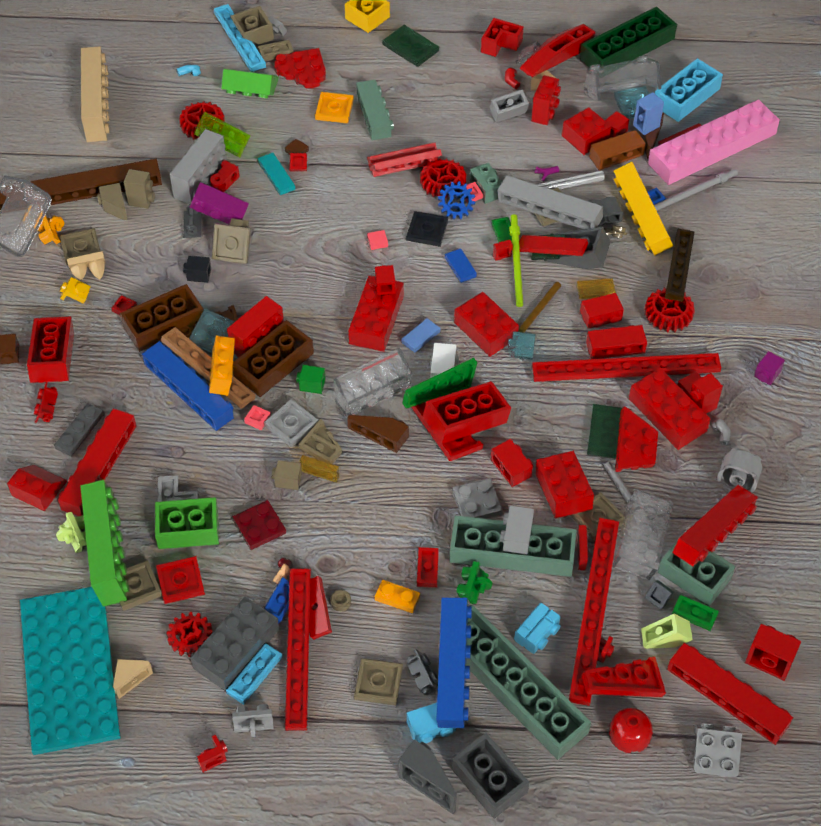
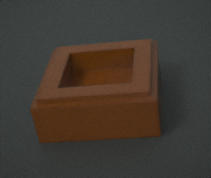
(296, 146)

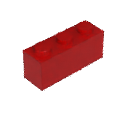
(616, 342)

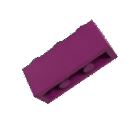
(218, 204)

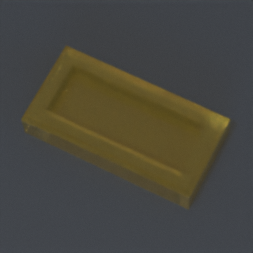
(595, 288)
(319, 468)

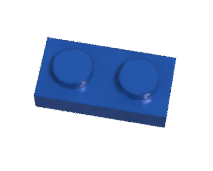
(279, 600)

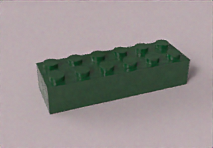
(630, 39)

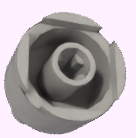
(741, 469)

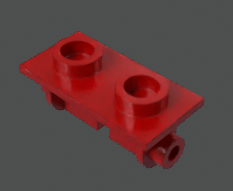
(46, 397)

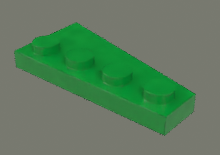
(445, 383)

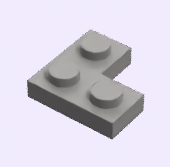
(169, 490)

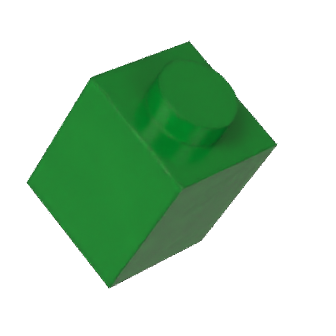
(311, 379)

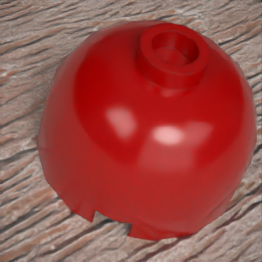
(631, 730)

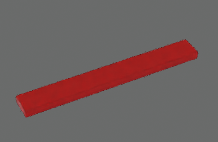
(298, 650)

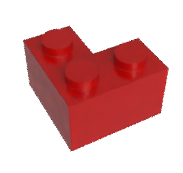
(501, 34)
(702, 390)

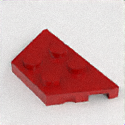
(635, 442)

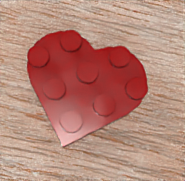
(302, 66)

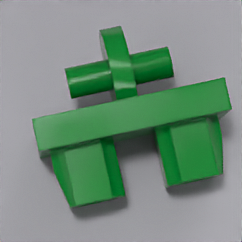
(476, 584)

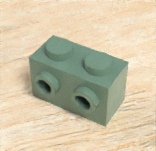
(487, 181)

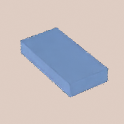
(420, 335)

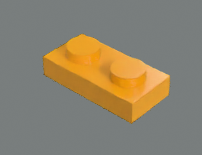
(397, 596)

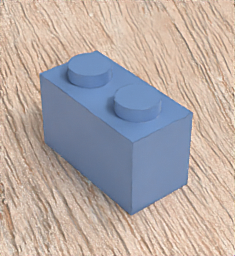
(648, 113)

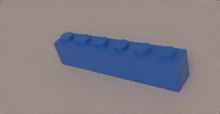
(188, 385)
(452, 663)

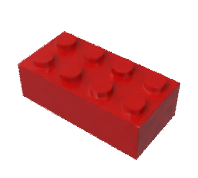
(375, 316)
(50, 349)
(669, 408)
(466, 412)

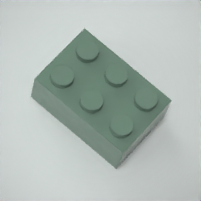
(702, 580)

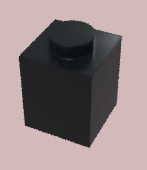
(197, 269)

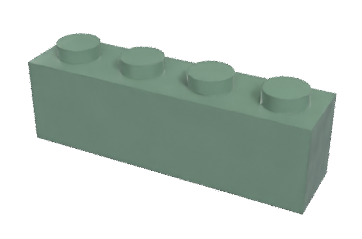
(374, 109)

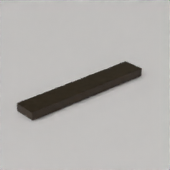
(679, 265)

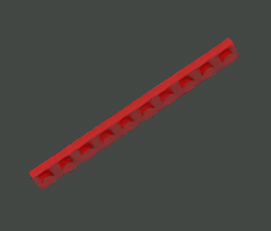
(625, 367)
(594, 608)

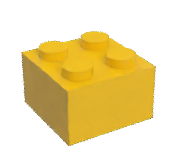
(367, 13)

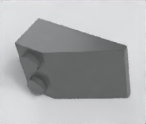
(595, 252)
(423, 772)

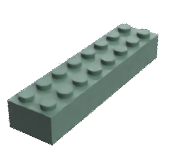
(524, 688)

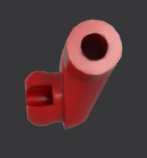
(510, 78)

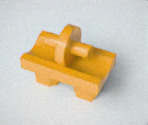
(50, 227)

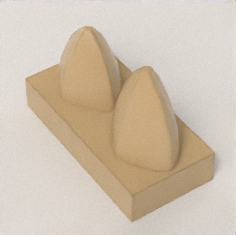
(94, 261)

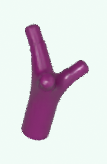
(546, 171)

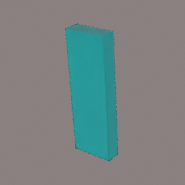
(276, 173)

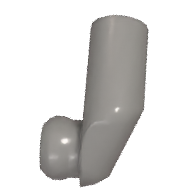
(725, 431)

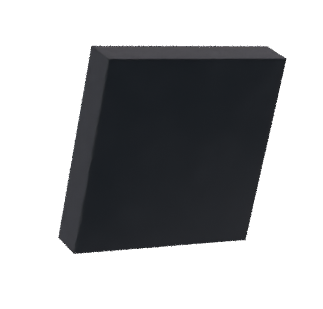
(427, 228)

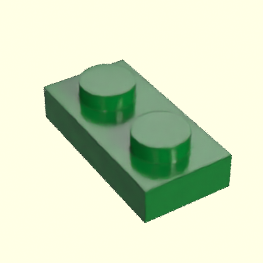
(695, 612)

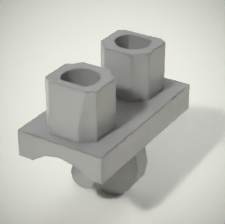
(252, 720)

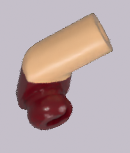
(285, 566)

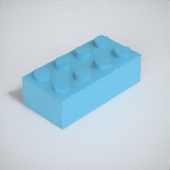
(689, 89)

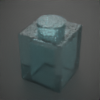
(522, 345)

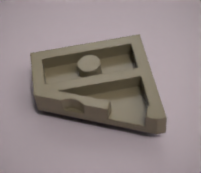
(321, 444)

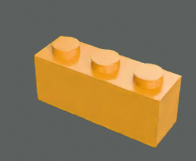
(221, 365)

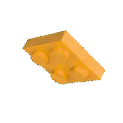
(334, 107)

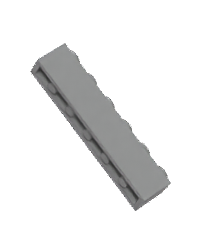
(550, 203)

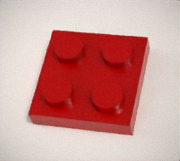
(180, 580)

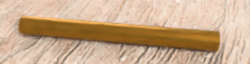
(533, 315)

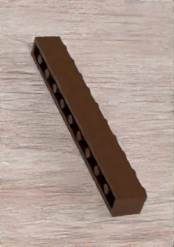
(87, 183)

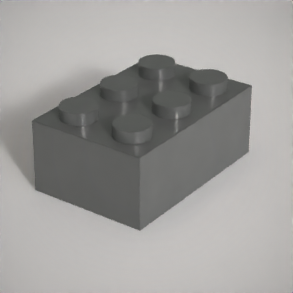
(490, 775)

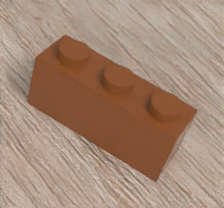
(617, 150)

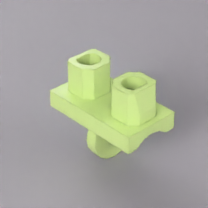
(71, 532)

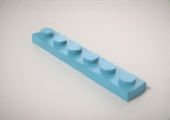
(245, 47)

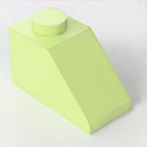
(667, 633)

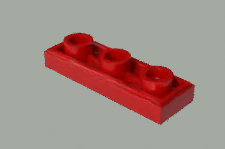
(319, 615)

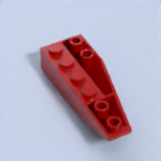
(557, 49)

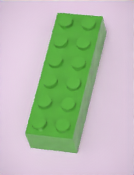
(103, 543)

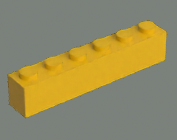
(643, 209)

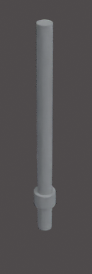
(720, 178)

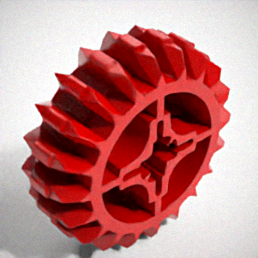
(192, 114)
(441, 173)
(669, 314)

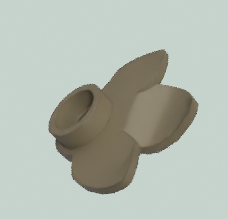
(616, 231)

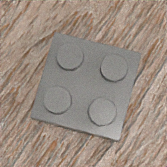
(291, 423)
(477, 499)

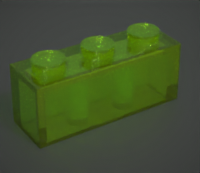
(234, 139)

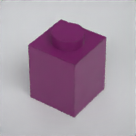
(769, 368)

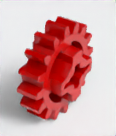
(188, 631)

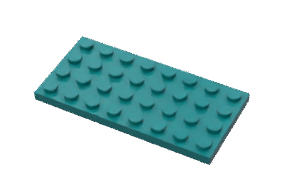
(68, 671)

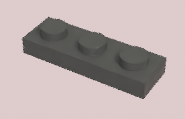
(79, 429)

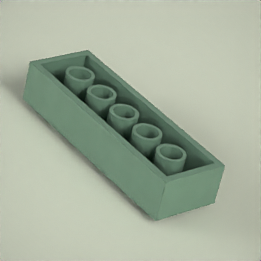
(478, 540)

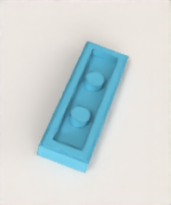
(254, 673)

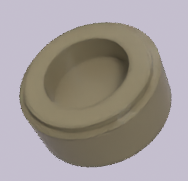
(340, 600)

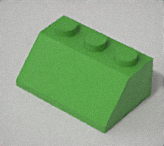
(249, 83)

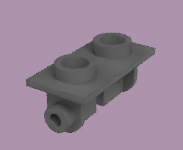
(192, 223)
(428, 678)

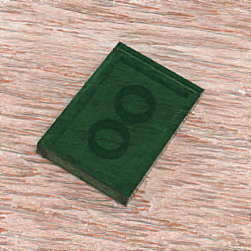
(410, 45)
(604, 431)

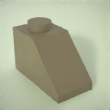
(112, 200)

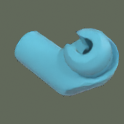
(195, 69)

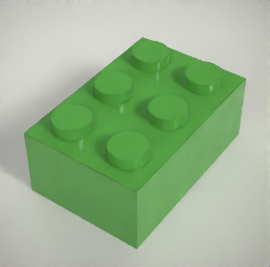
(186, 523)

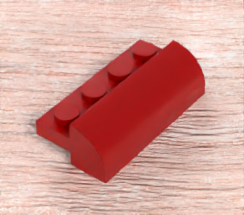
(403, 159)

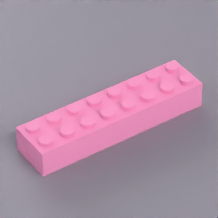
(713, 142)

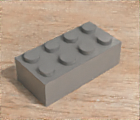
(198, 165)

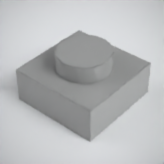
(278, 26)

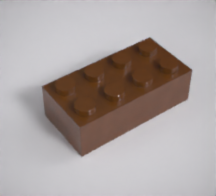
(156, 317)
(273, 358)

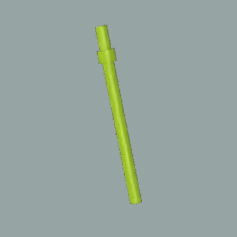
(515, 232)

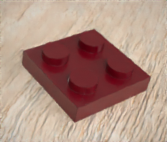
(259, 525)

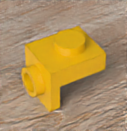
(75, 289)

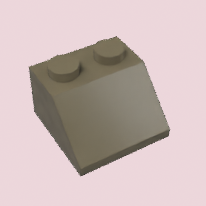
(254, 25)

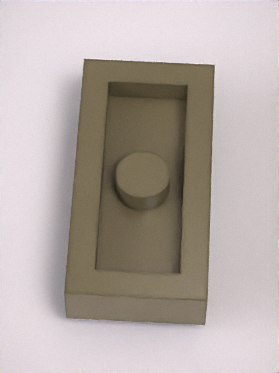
(271, 50)

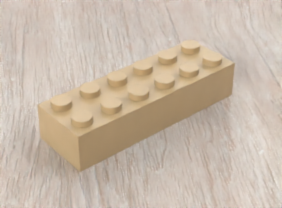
(94, 94)

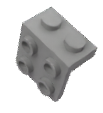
(717, 749)

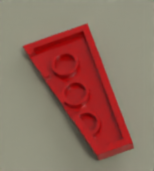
(453, 449)
(630, 679)

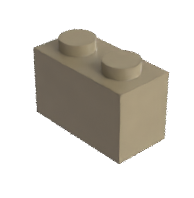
(139, 189)

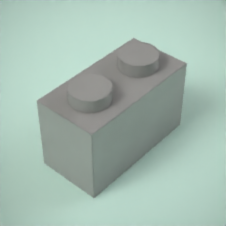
(509, 106)
(518, 529)

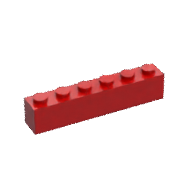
(98, 458)
(715, 525)
(730, 693)

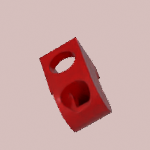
(225, 177)

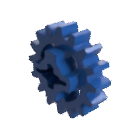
(457, 195)

